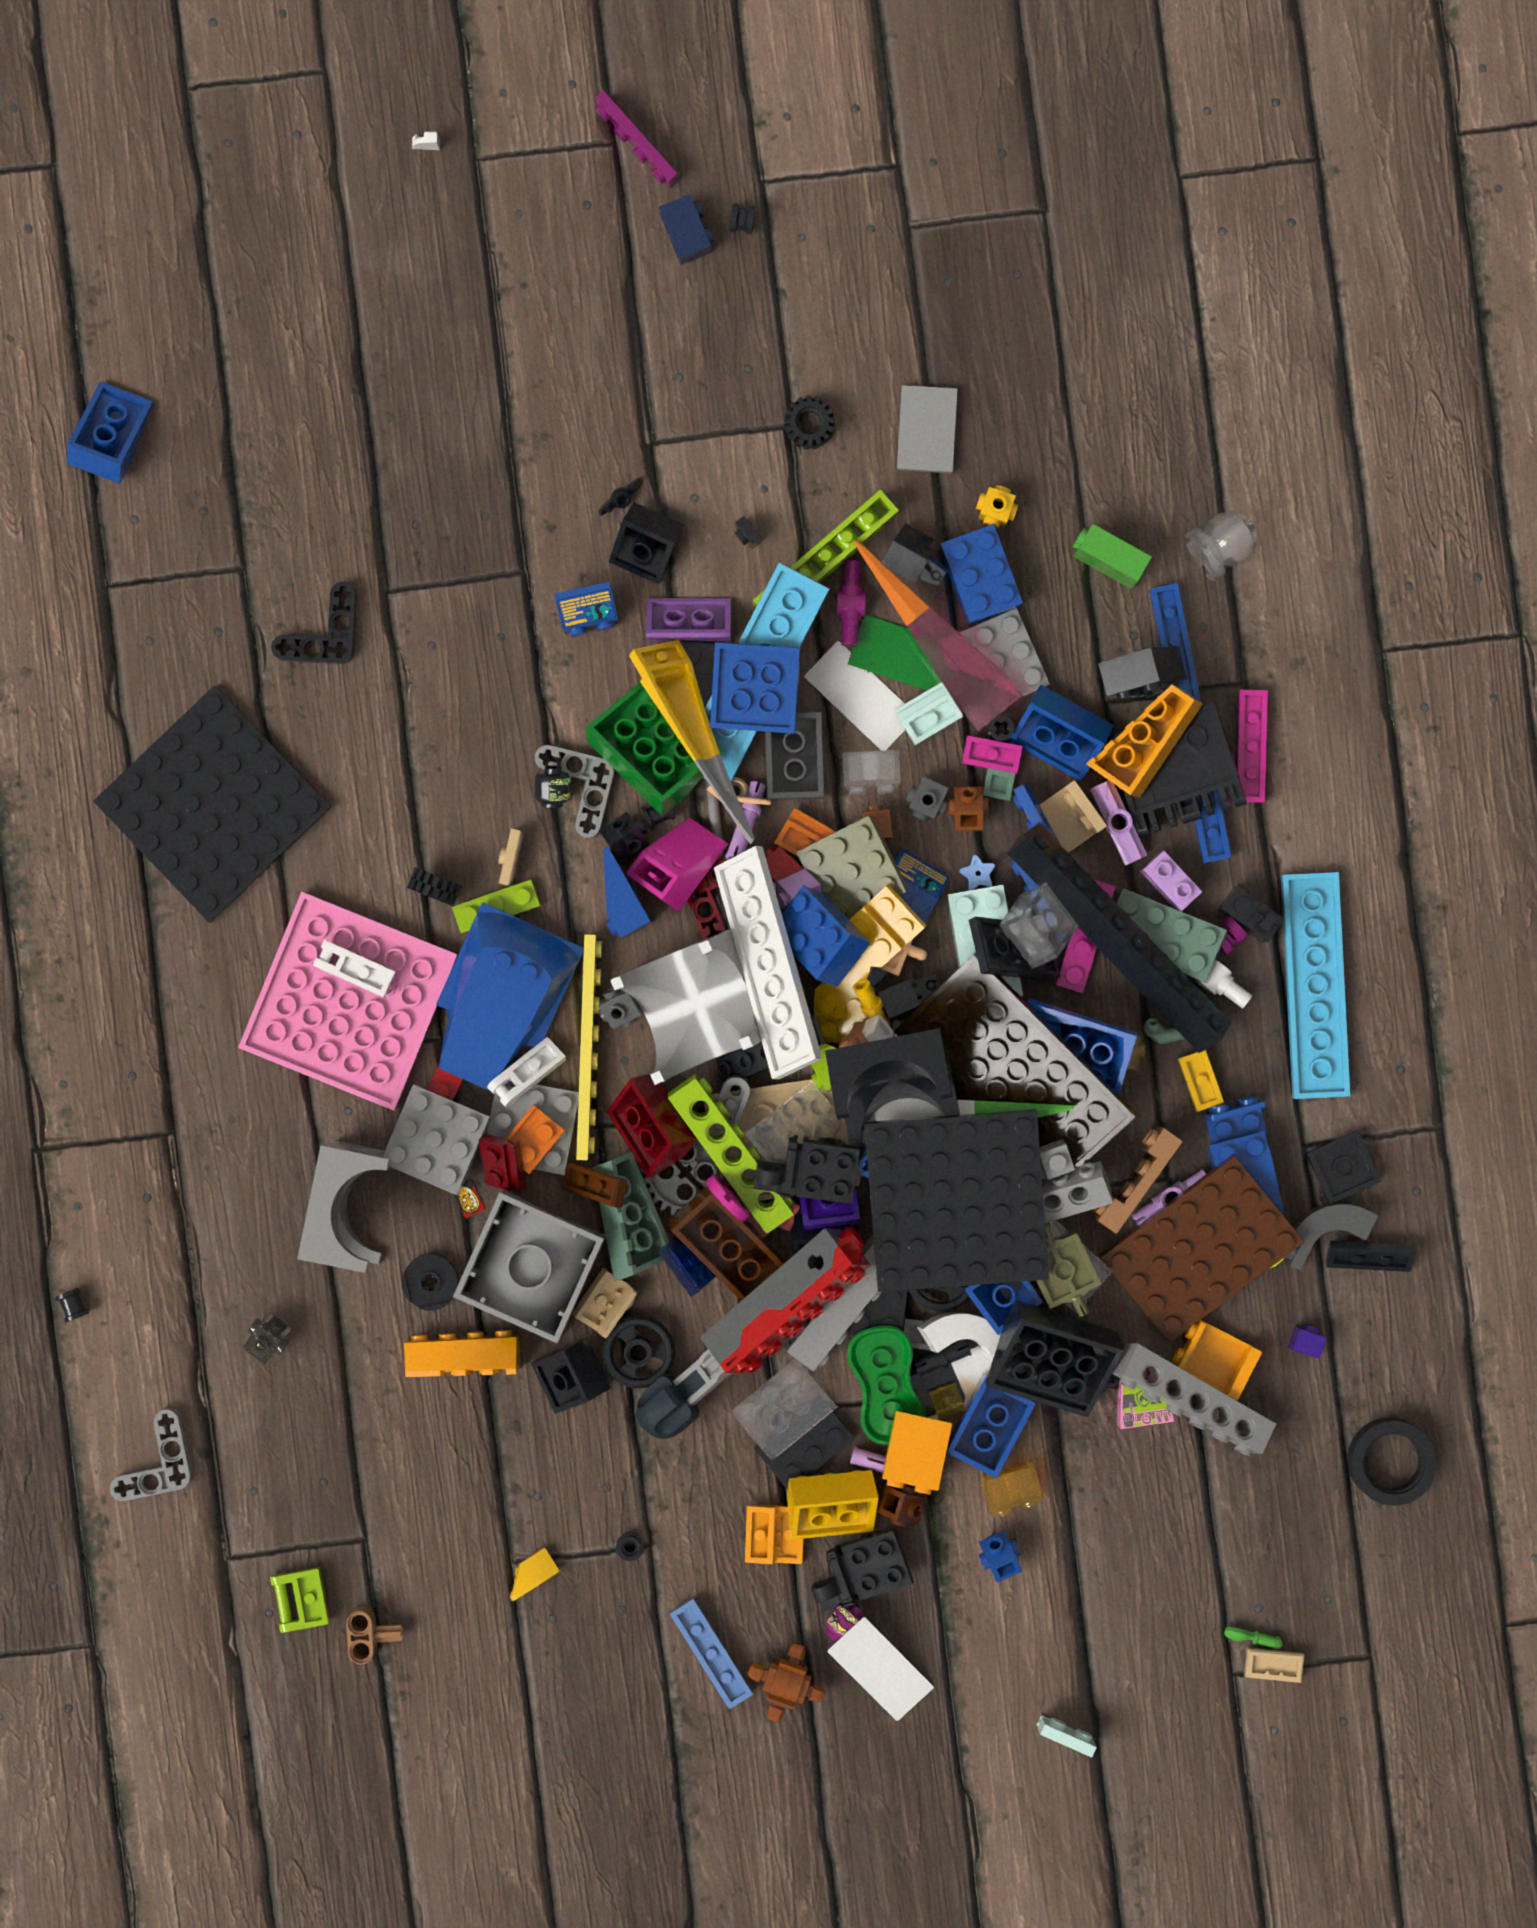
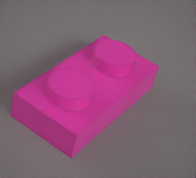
(991, 754)

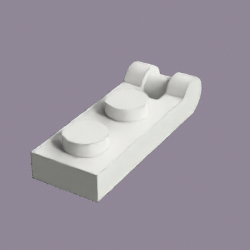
(355, 969)
(527, 1071)

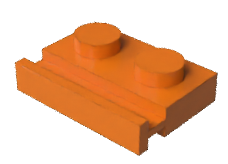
(801, 832)
(536, 1136)

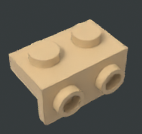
(605, 1303)

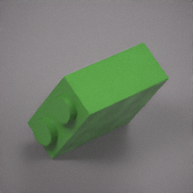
(1110, 555)

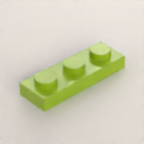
(511, 900)

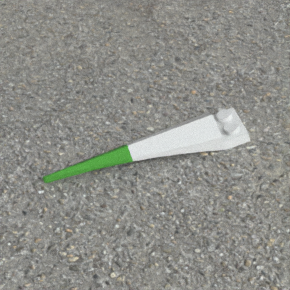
(917, 1108)

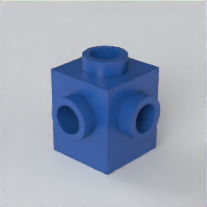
(1000, 1556)

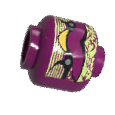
(842, 1620)

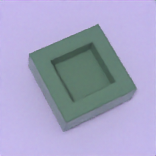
(998, 784)

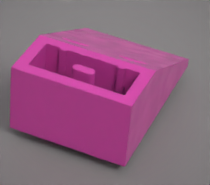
(677, 862)

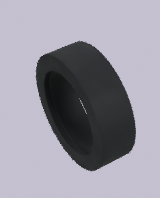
(1416, 1485)

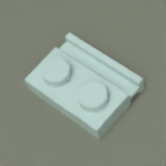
(928, 713)
(1059, 1732)

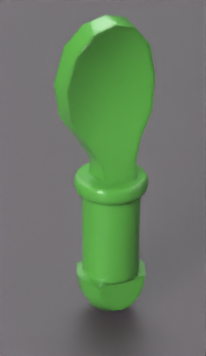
(1240, 1635)

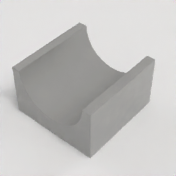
(529, 1266)

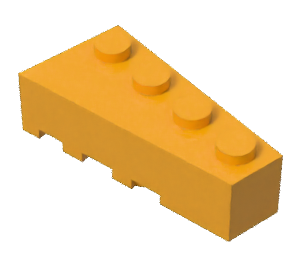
(1145, 743)

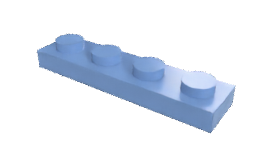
(711, 1653)

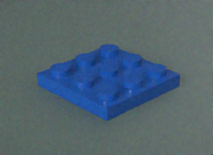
(755, 687)

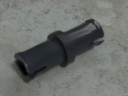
(943, 1358)

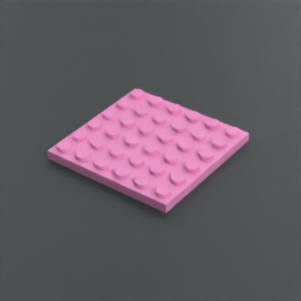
(336, 1027)

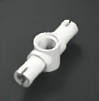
(1222, 982)

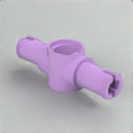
(1158, 1200)

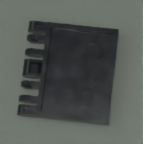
(1194, 768)

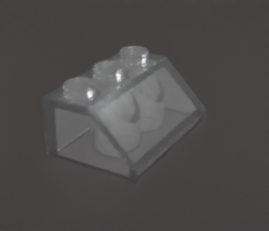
(784, 1409)

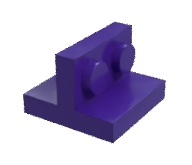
(826, 1213)

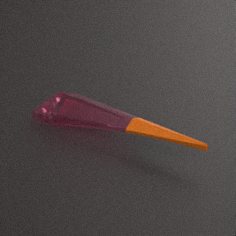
(968, 675)

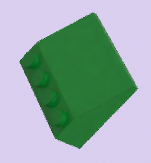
(645, 750)

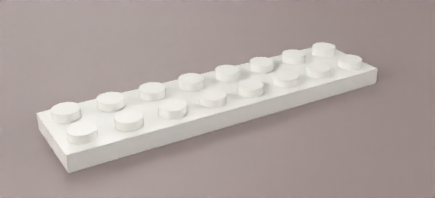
(767, 963)

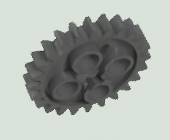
(666, 1188)

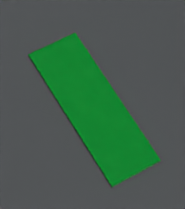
(892, 654)

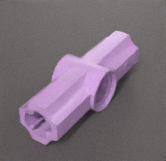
(1127, 839)

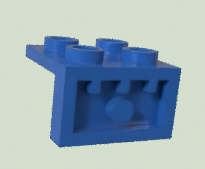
(1235, 1121)

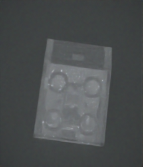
(802, 1114)

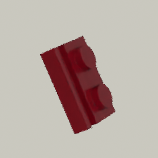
(502, 1163)

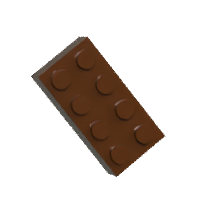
(725, 1244)

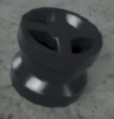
(742, 218)

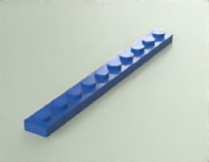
(1173, 633)

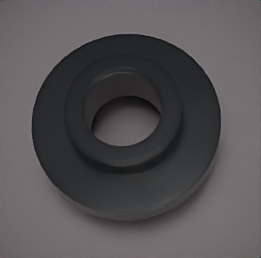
(626, 1554)

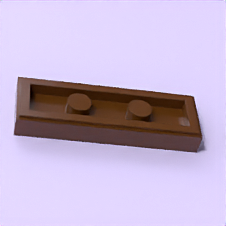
(594, 1184)

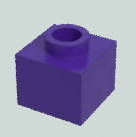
(1307, 1340)

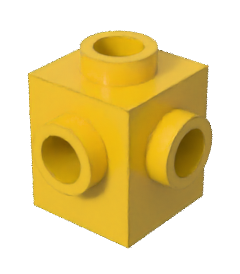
(989, 513)

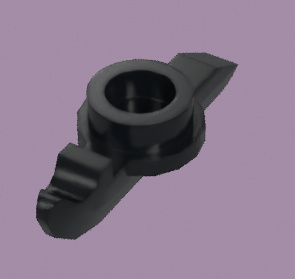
(620, 497)

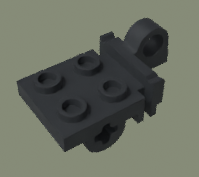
(815, 1169)
(864, 1568)

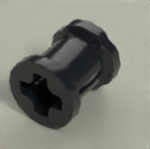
(1009, 729)
(654, 818)
(72, 1305)

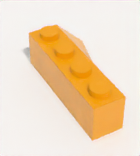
(462, 1354)

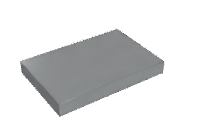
(927, 429)

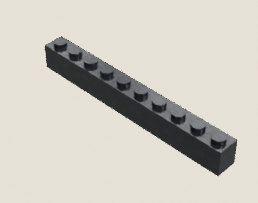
(1120, 939)

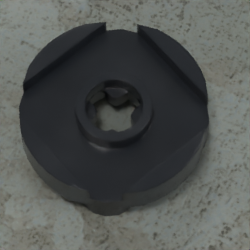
(417, 1272)

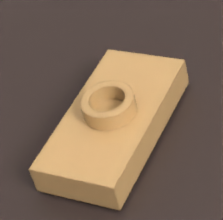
(509, 857)
(1274, 1665)

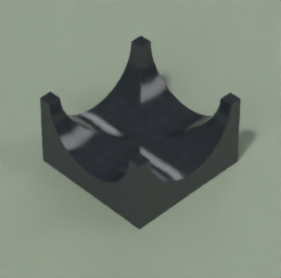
(888, 1070)

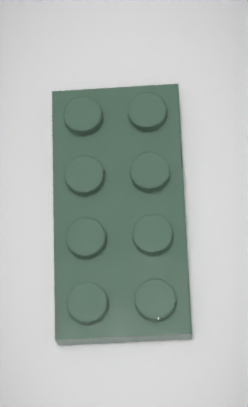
(1184, 938)

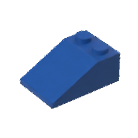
(108, 432)
(622, 903)
(1255, 1156)

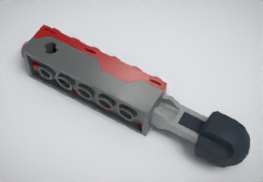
(757, 1327)

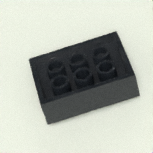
(1053, 1358)

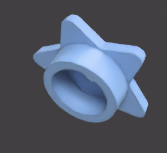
(977, 865)

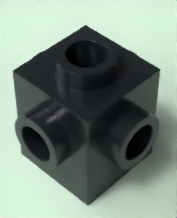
(625, 836)

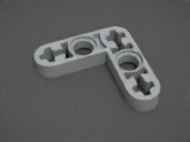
(587, 774)
(164, 1472)

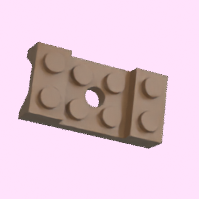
(1160, 1146)

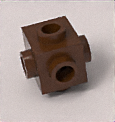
(902, 1505)

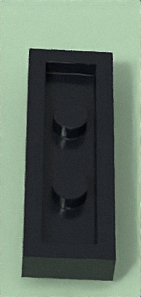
(1370, 1256)

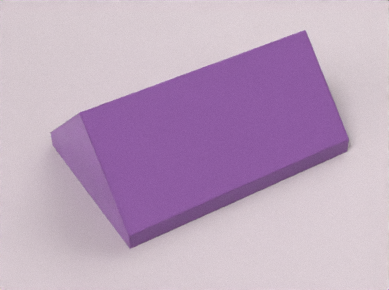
(688, 619)

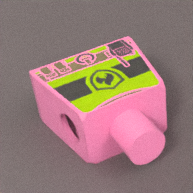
(1137, 1411)

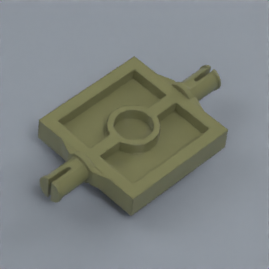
(1069, 1272)

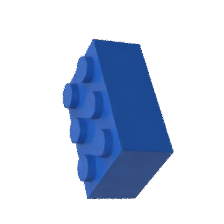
(980, 575)
(822, 936)
(989, 1428)

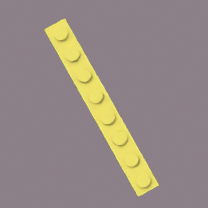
(588, 1059)

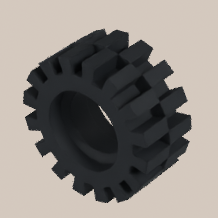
(803, 406)
(434, 886)

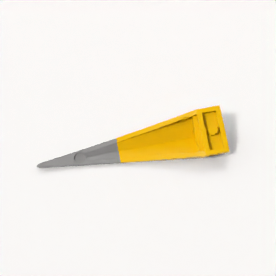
(674, 689)

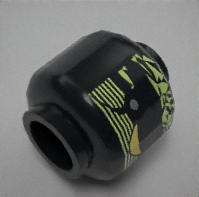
(552, 787)

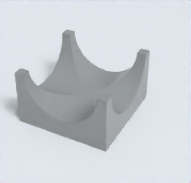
(693, 1004)
(326, 1229)

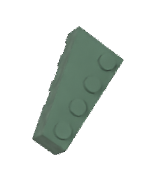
(634, 1229)

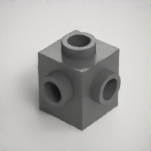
(930, 789)
(618, 1008)

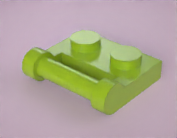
(308, 1596)

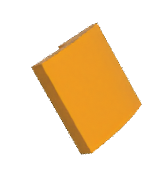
(769, 1536)

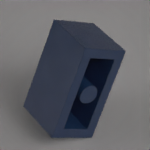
(685, 229)

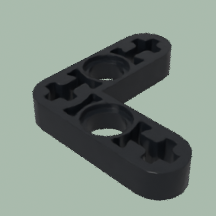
(334, 637)

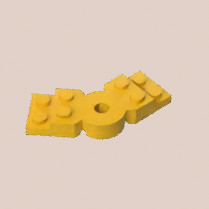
(889, 927)

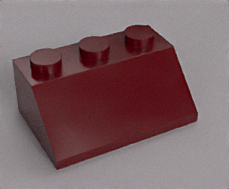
(651, 1125)

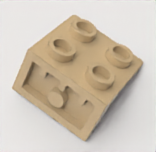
(1072, 816)

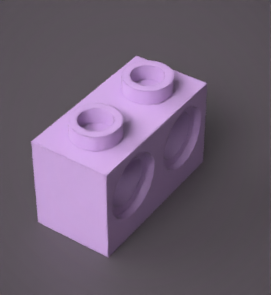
(1170, 881)

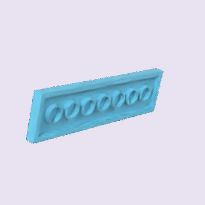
(779, 620)
(1315, 985)

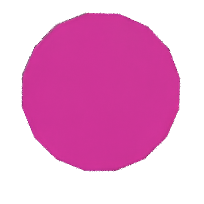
(728, 1198)

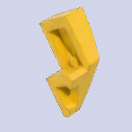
(532, 1573)

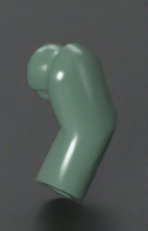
(1159, 1033)

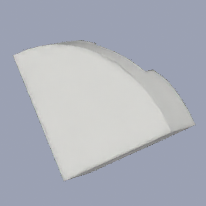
(428, 142)

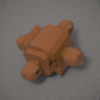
(786, 1682)

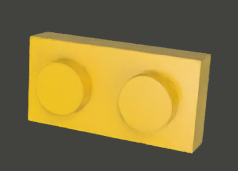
(1200, 1080)

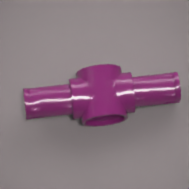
(851, 603)

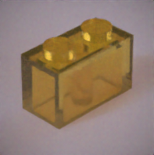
(1011, 1489)

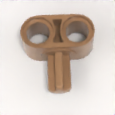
(369, 1634)

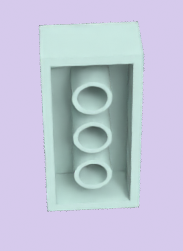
(983, 902)

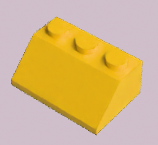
(831, 1504)

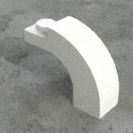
(954, 1326)

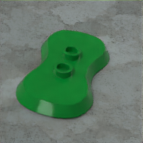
(882, 1365)

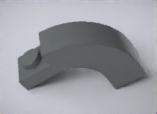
(1329, 1218)

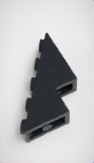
(753, 1059)

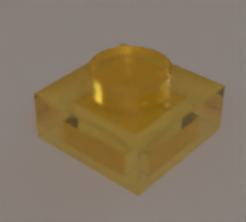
(947, 1401)

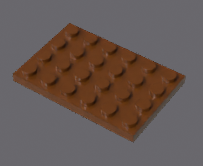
(1202, 1248)

